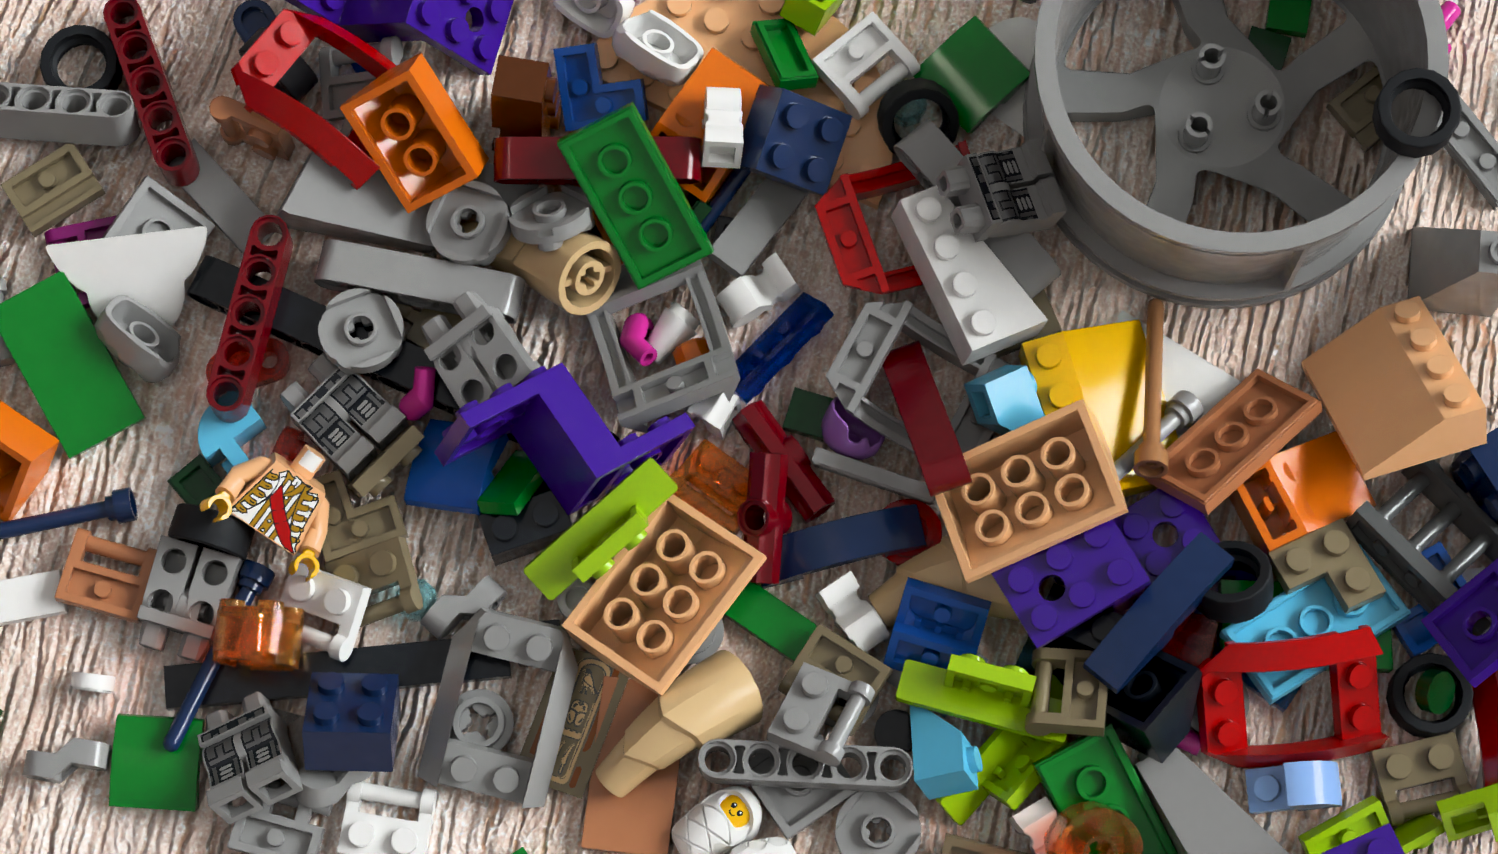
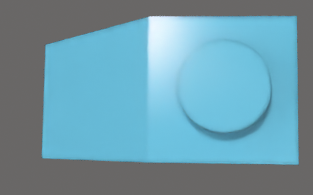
(942, 756)

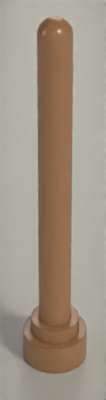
(1151, 457)

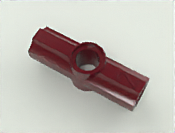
(803, 486)
(766, 494)

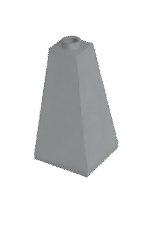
(328, 205)
(1454, 270)
(1198, 812)

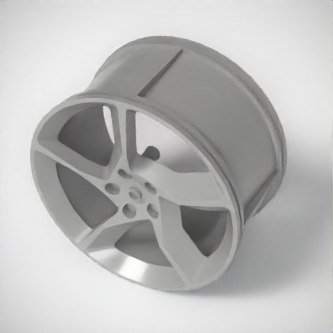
(1225, 115)

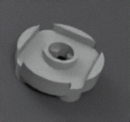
(550, 217)
(480, 244)
(372, 310)
(874, 807)

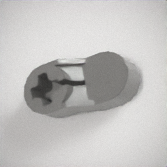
(451, 609)
(60, 765)
(326, 787)

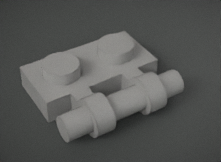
(276, 834)

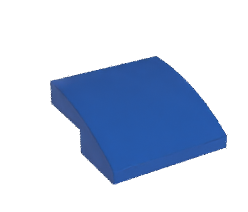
(455, 485)
(935, 625)

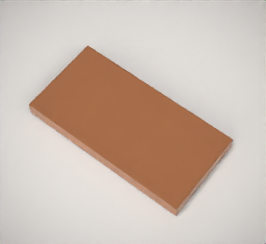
(1235, 440)
(644, 816)

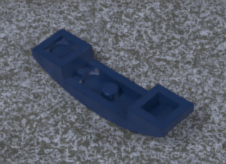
(849, 541)

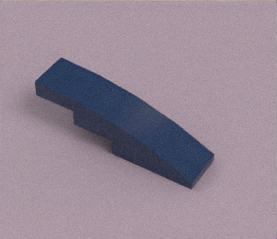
(1158, 613)

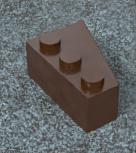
(524, 99)

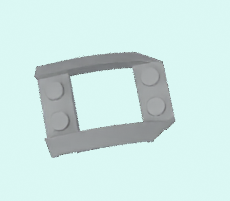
(866, 352)
(678, 385)
(485, 768)

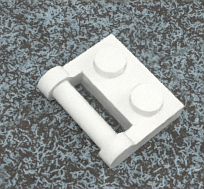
(858, 53)
(332, 600)
(382, 834)

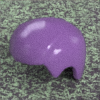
(848, 434)

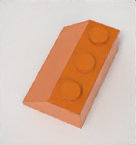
(415, 133)
(24, 459)

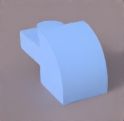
(1294, 787)

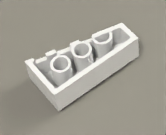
(965, 280)

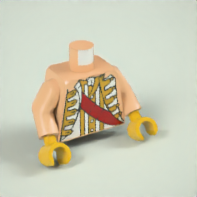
(279, 503)

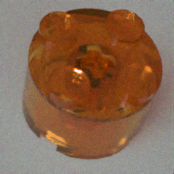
(258, 636)
(1088, 823)

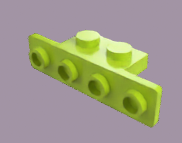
(602, 531)
(975, 693)
(1005, 771)
(1365, 818)

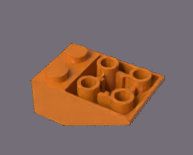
(687, 111)
(1300, 492)

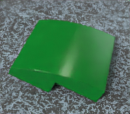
(975, 72)
(147, 773)

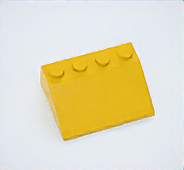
(1104, 370)

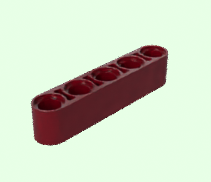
(156, 107)
(542, 163)
(255, 337)
(925, 419)

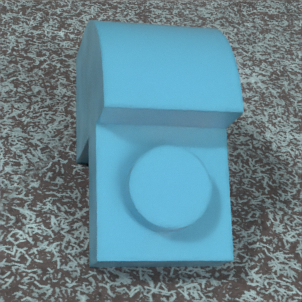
(224, 439)

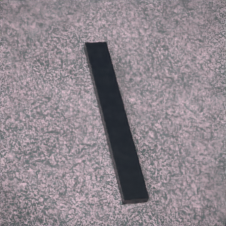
(415, 662)

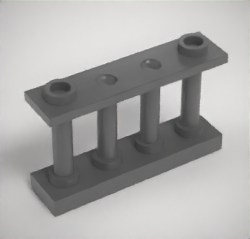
(1403, 557)

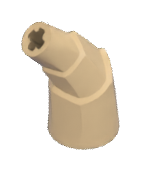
(573, 277)
(938, 567)
(699, 706)

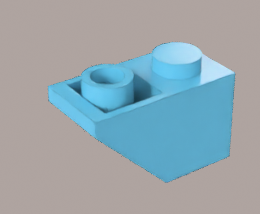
(1004, 398)

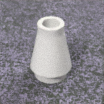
(671, 330)

